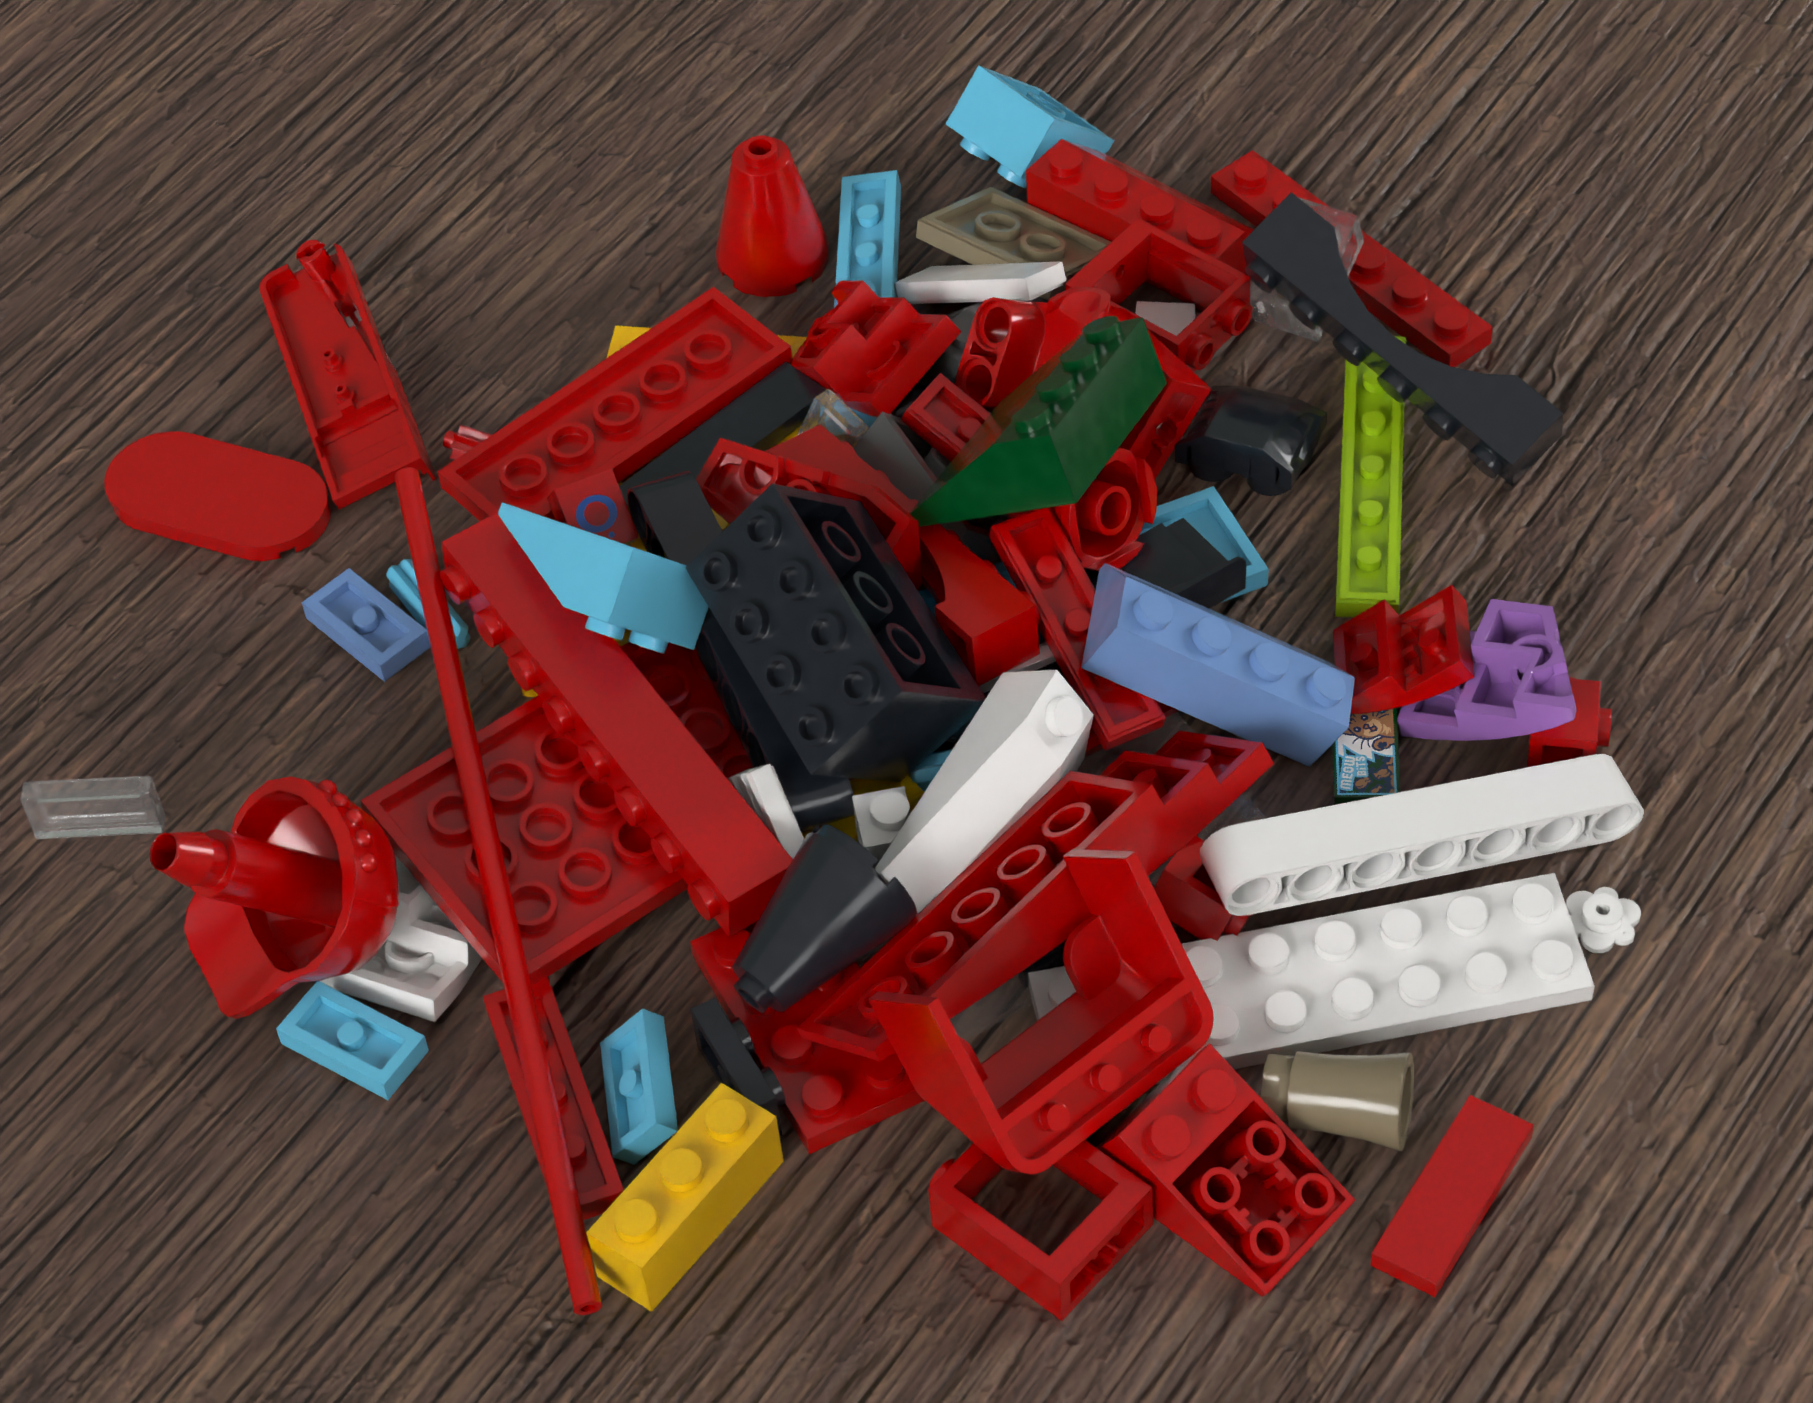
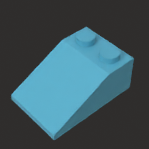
(611, 582)

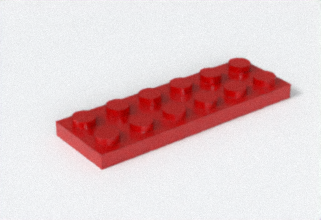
(620, 408)

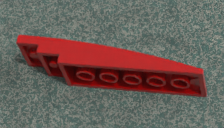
(1019, 891)

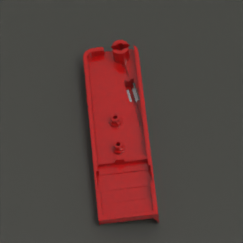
(342, 375)

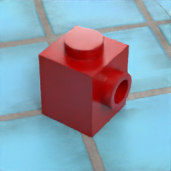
(1578, 737)

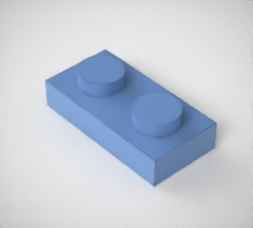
(366, 624)

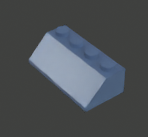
(1215, 668)

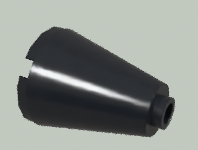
(819, 921)

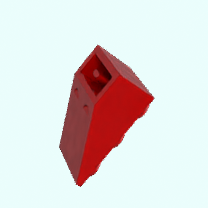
(1227, 1171)

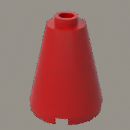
(769, 222)
(1110, 512)

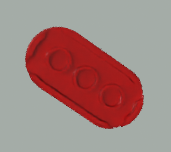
(217, 495)

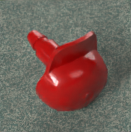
(285, 895)

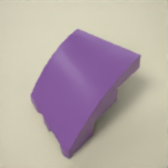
(1516, 683)

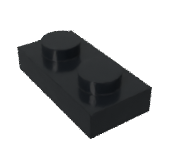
(728, 1053)

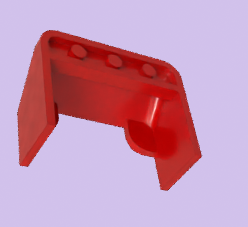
(1087, 1058)

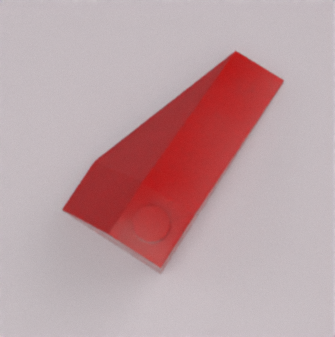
(741, 473)

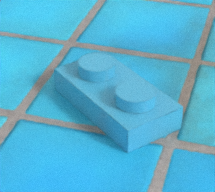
(352, 1040)
(638, 1087)

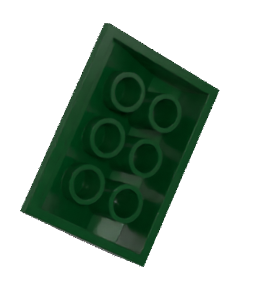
(1053, 428)

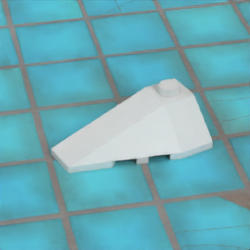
(1002, 765)

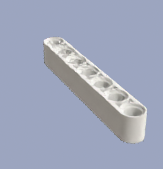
(1419, 834)

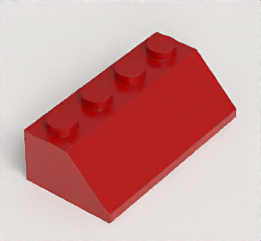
(1109, 196)

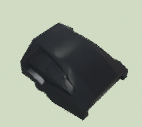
(1252, 435)

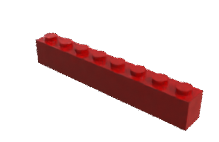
(620, 728)

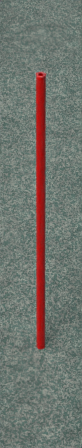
(499, 902)

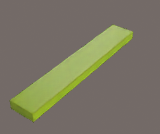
(1369, 495)

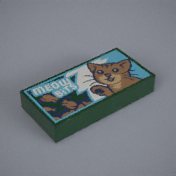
(1366, 758)

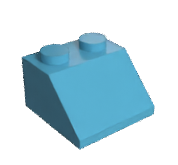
(1016, 123)

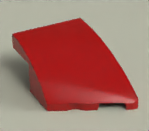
(872, 348)

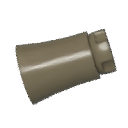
(1343, 1094)

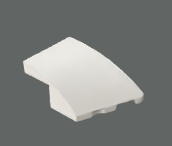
(419, 963)

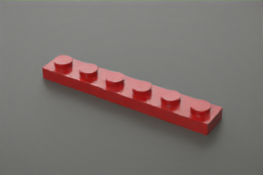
(1381, 279)

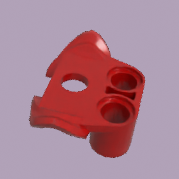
(1019, 337)

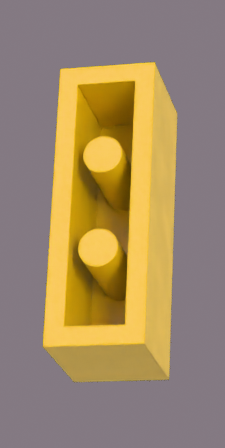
(685, 1197)

